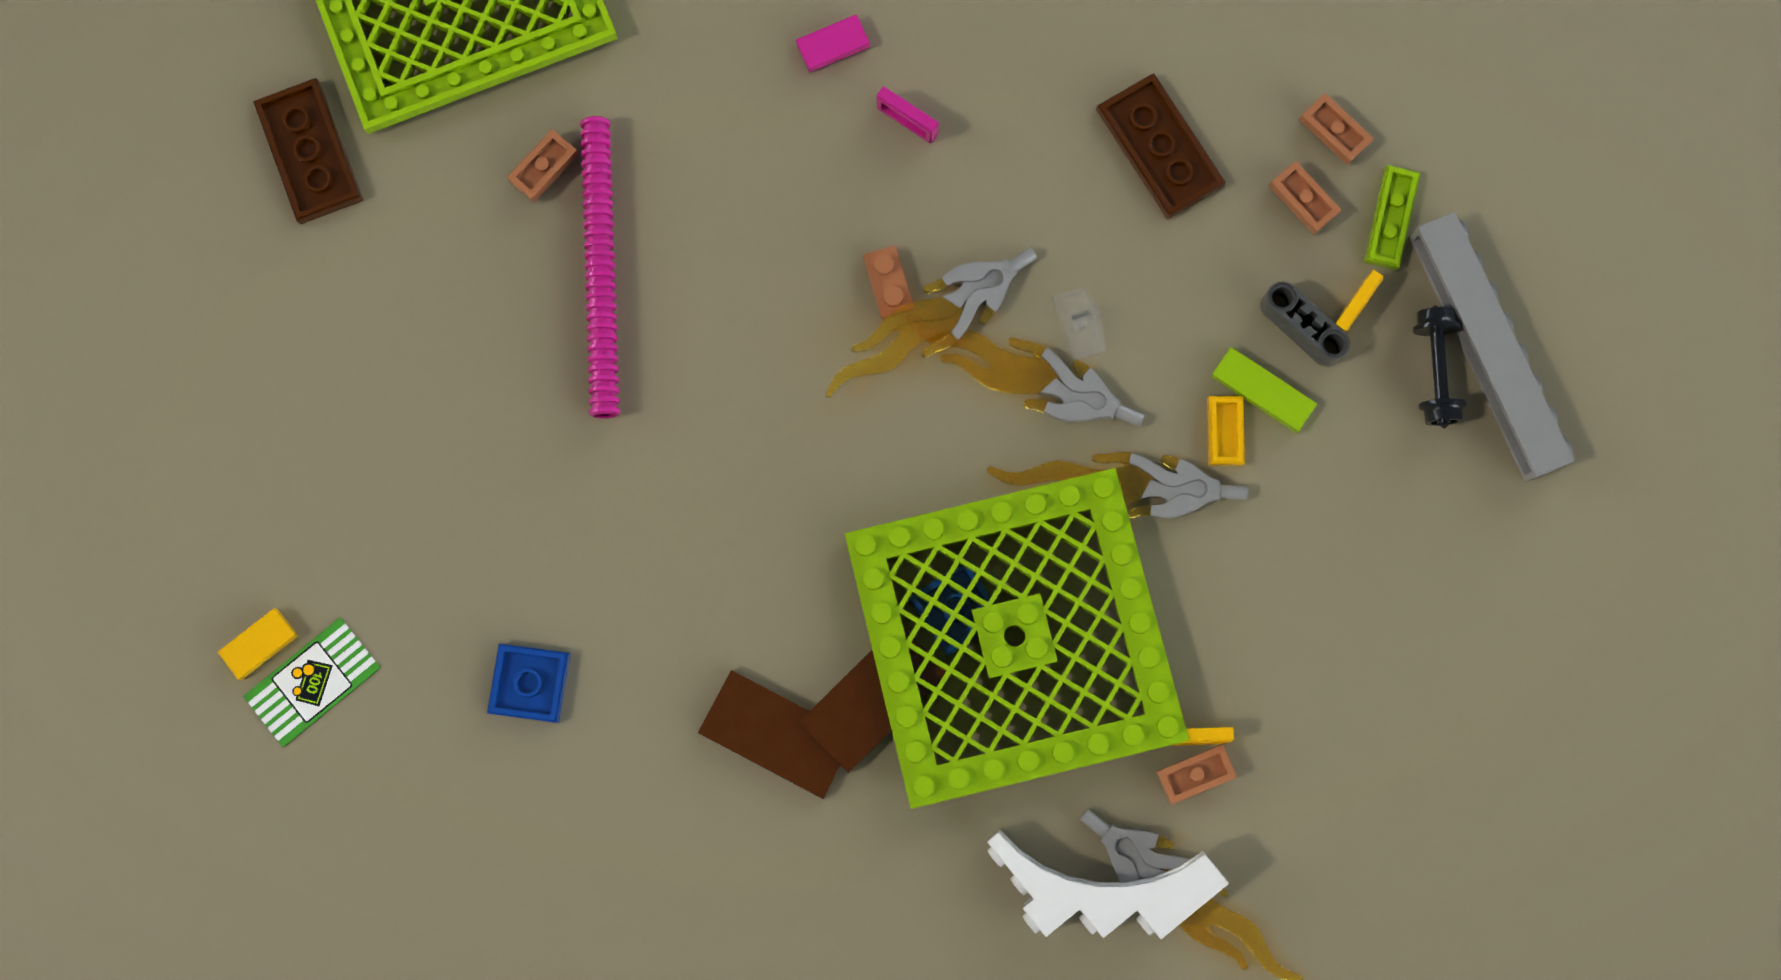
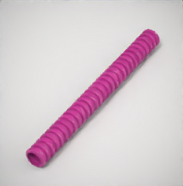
(599, 267)

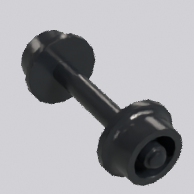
(1436, 323)

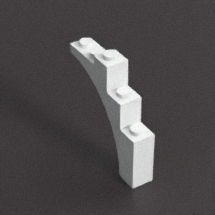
(1160, 900)

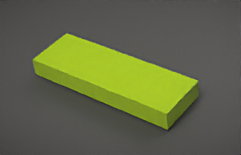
(1392, 217)
(1263, 390)

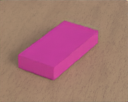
(832, 43)
(907, 115)

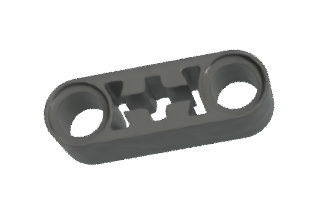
(1305, 311)

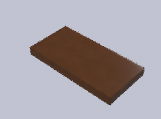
(1160, 146)
(308, 151)
(854, 713)
(769, 734)

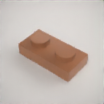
(1336, 129)
(543, 165)
(1304, 197)
(887, 280)
(1196, 774)

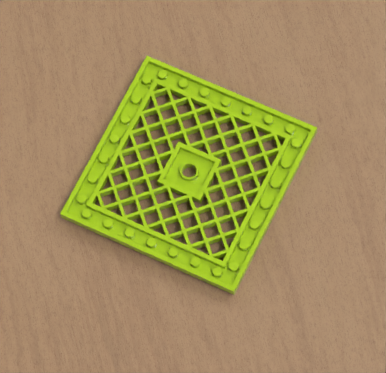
(470, 72)
(1093, 493)

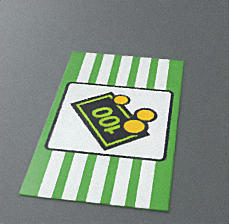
(311, 682)

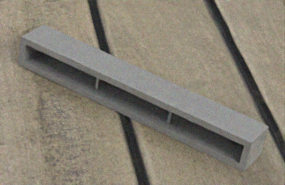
(1491, 347)

